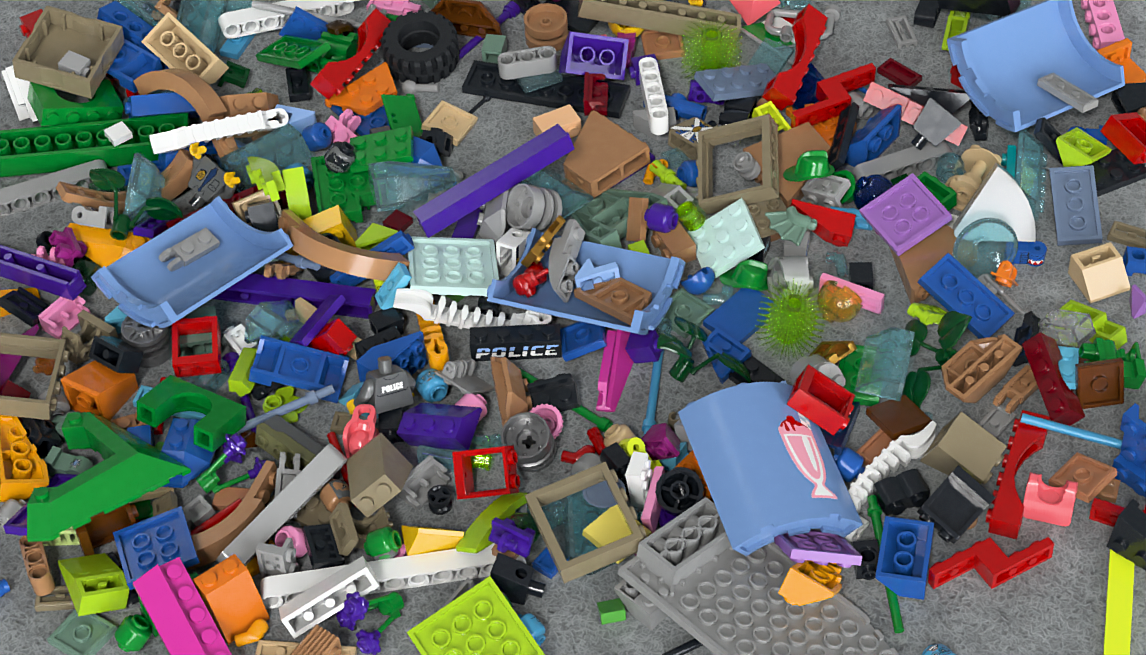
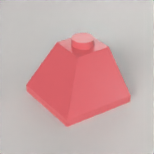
(753, 9)

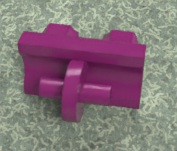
(67, 246)

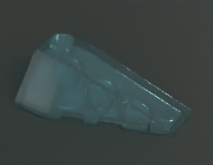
(400, 182)

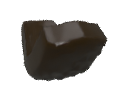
(339, 26)

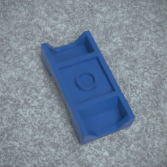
(132, 63)
(298, 367)
(1132, 457)

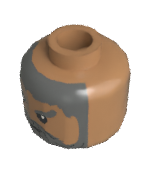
(335, 492)

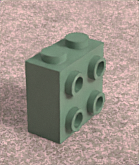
(197, 343)

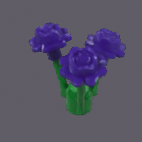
(232, 451)
(357, 605)

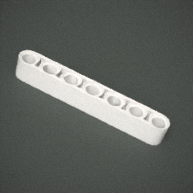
(255, 20)

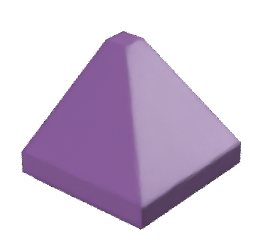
(1137, 302)

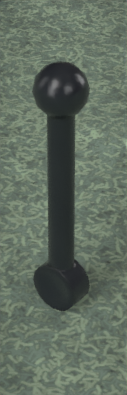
(486, 98)

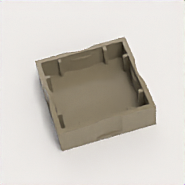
(54, 36)

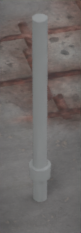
(288, 10)

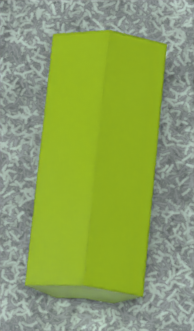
(239, 377)

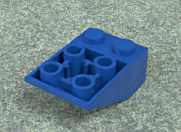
(405, 352)

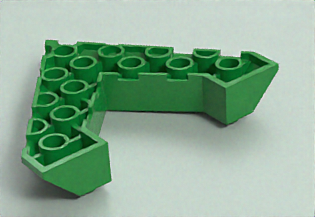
(127, 473)

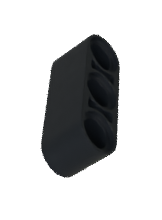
(927, 13)

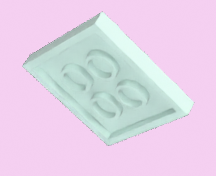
(727, 238)

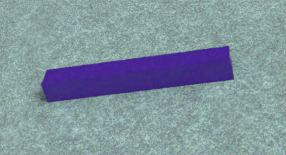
(493, 180)
(40, 273)
(257, 289)

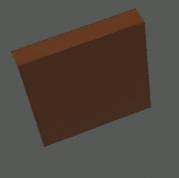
(1100, 383)
(898, 417)

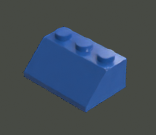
(875, 136)
(905, 556)

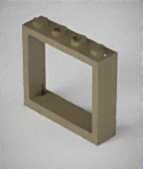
(731, 132)
(35, 347)
(599, 557)

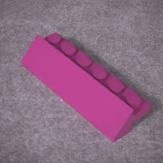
(179, 611)

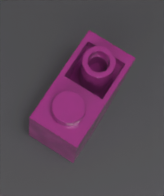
(661, 442)

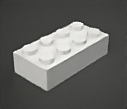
(638, 478)

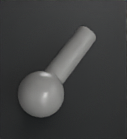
(411, 87)

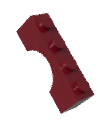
(1059, 400)

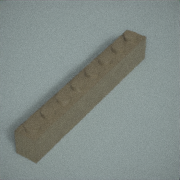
(659, 16)

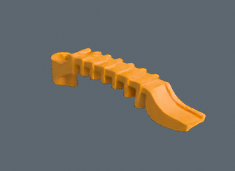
(434, 342)

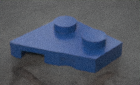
(303, 25)
(721, 342)

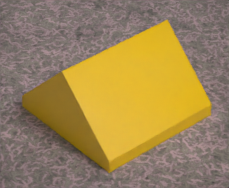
(427, 539)

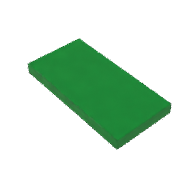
(293, 51)

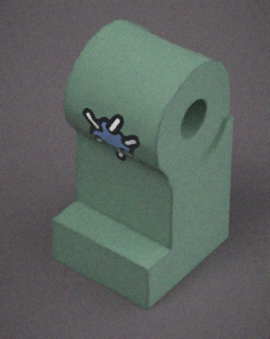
(65, 463)

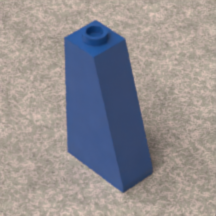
(158, 105)

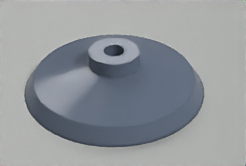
(600, 495)

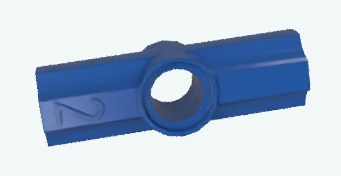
(685, 108)

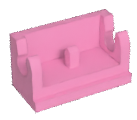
(61, 313)

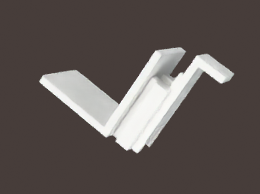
(18, 92)

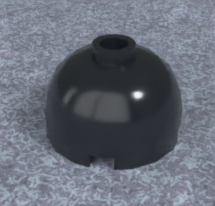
(679, 490)

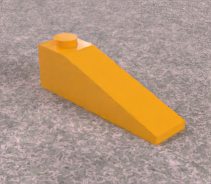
(102, 247)
(19, 463)
(811, 582)

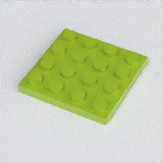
(475, 625)

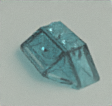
(143, 183)
(271, 320)

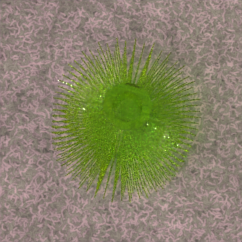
(710, 49)
(791, 319)

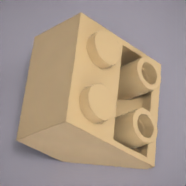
(1099, 272)

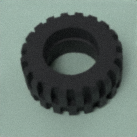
(415, 30)

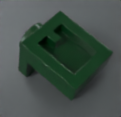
(235, 75)

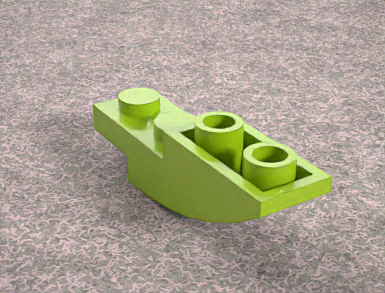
(265, 176)

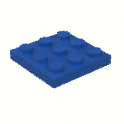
(154, 543)

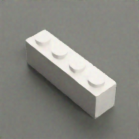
(327, 597)

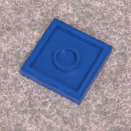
(581, 339)

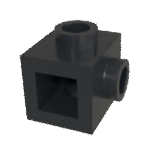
(440, 139)
(43, 435)

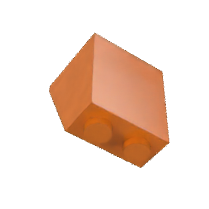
(98, 389)
(231, 597)

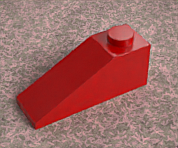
(832, 224)
(334, 338)

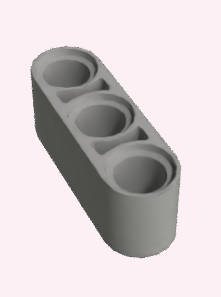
(527, 62)

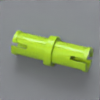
(666, 175)

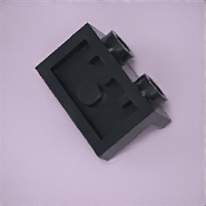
(556, 391)
(322, 546)

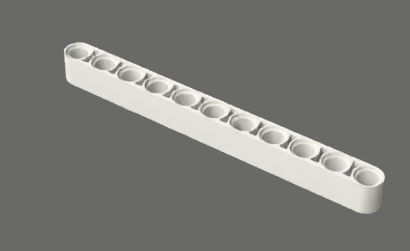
(390, 573)

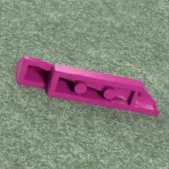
(614, 370)

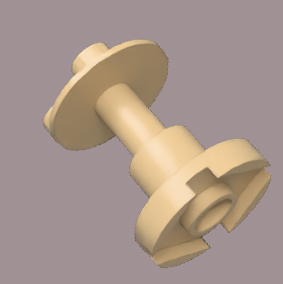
(977, 166)

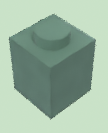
(493, 47)

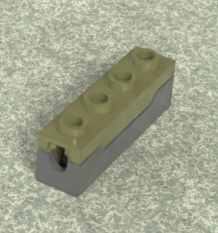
(280, 436)

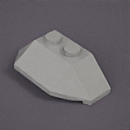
(493, 219)

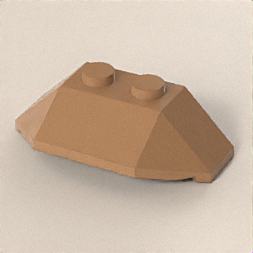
(247, 103)
(979, 367)
(509, 388)

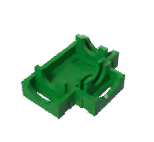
(342, 189)

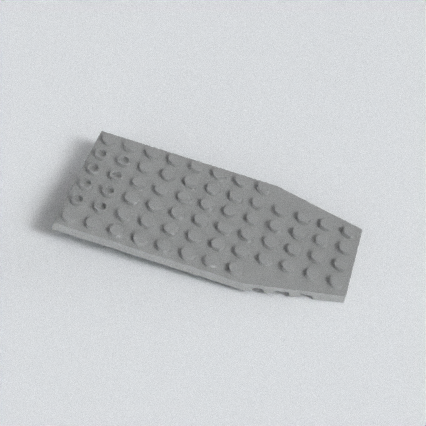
(734, 598)

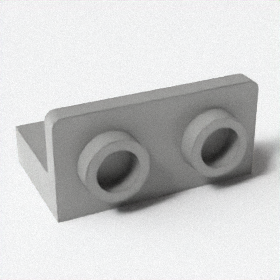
(826, 190)
(275, 559)

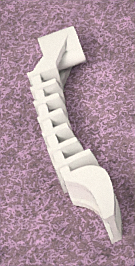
(216, 129)
(898, 452)

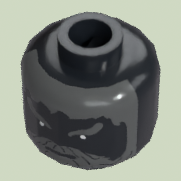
(339, 157)

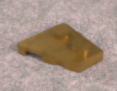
(544, 242)
(834, 350)

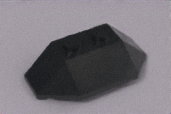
(947, 98)

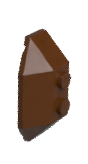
(469, 17)

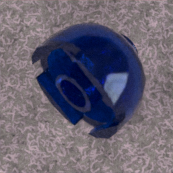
(870, 188)

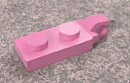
(395, 7)

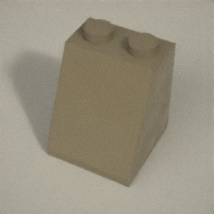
(966, 445)
(376, 474)

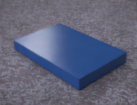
(740, 314)

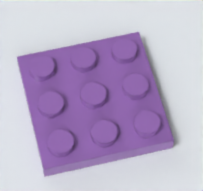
(905, 214)
(819, 548)

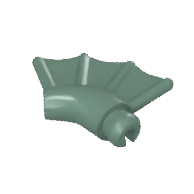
(791, 224)

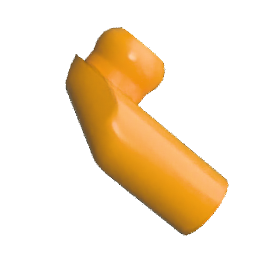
(649, 176)
(253, 634)

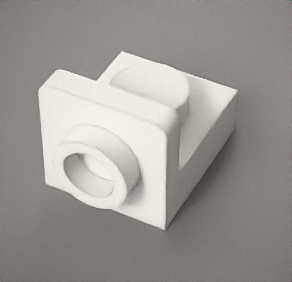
(235, 339)

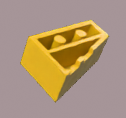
(334, 222)

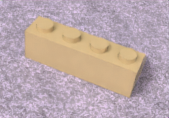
(183, 50)

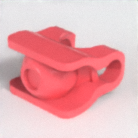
(359, 431)
(1049, 503)

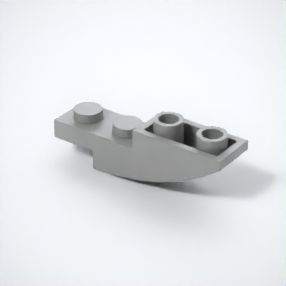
(563, 257)

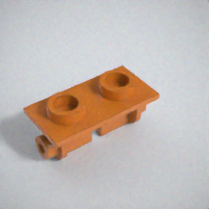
(1005, 274)

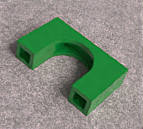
(54, 110)
(177, 395)

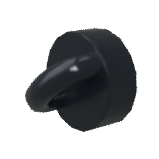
(43, 240)

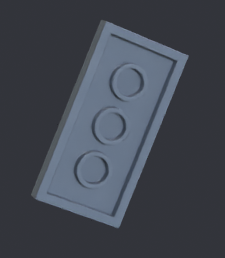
(735, 81)
(1075, 205)

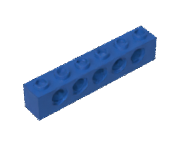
(133, 26)

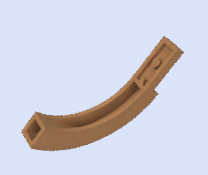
(195, 91)
(176, 181)
(335, 254)
(215, 539)

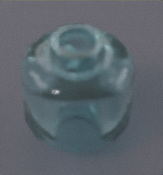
(948, 166)

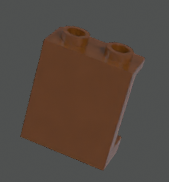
(102, 526)

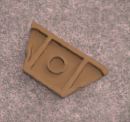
(616, 298)

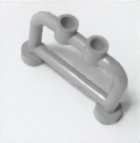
(786, 33)

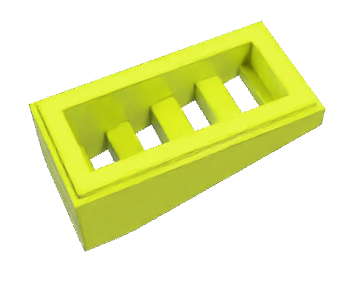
(769, 108)

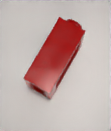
(1128, 134)
(196, 364)
(826, 390)
(464, 473)

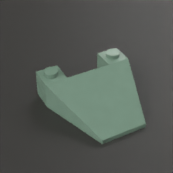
(607, 215)

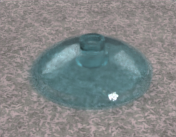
(997, 245)

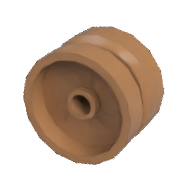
(546, 26)

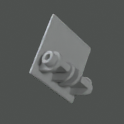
(461, 375)

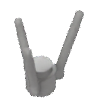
(989, 282)

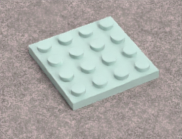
(452, 265)

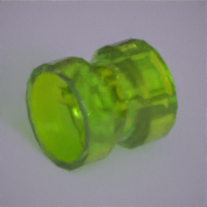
(690, 216)

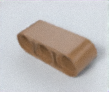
(37, 566)

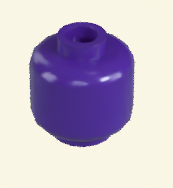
(661, 218)

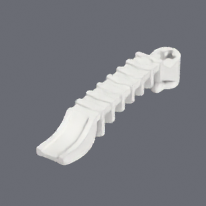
(422, 304)

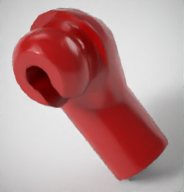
(571, 457)

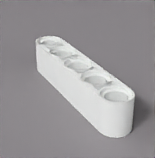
(653, 96)

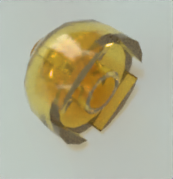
(841, 303)

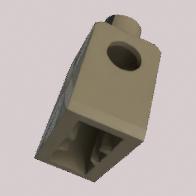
(685, 135)

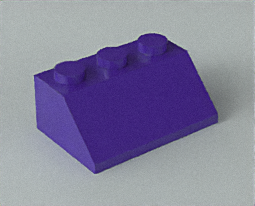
(594, 55)
(439, 426)

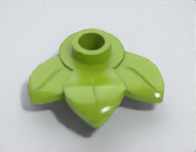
(281, 397)

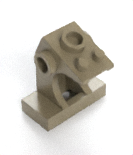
(90, 326)
(348, 530)

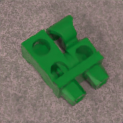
(341, 49)
(1105, 349)

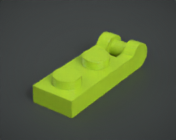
(926, 313)

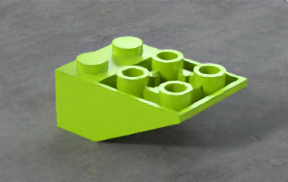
(94, 584)

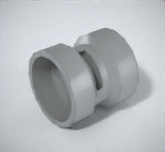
(746, 165)

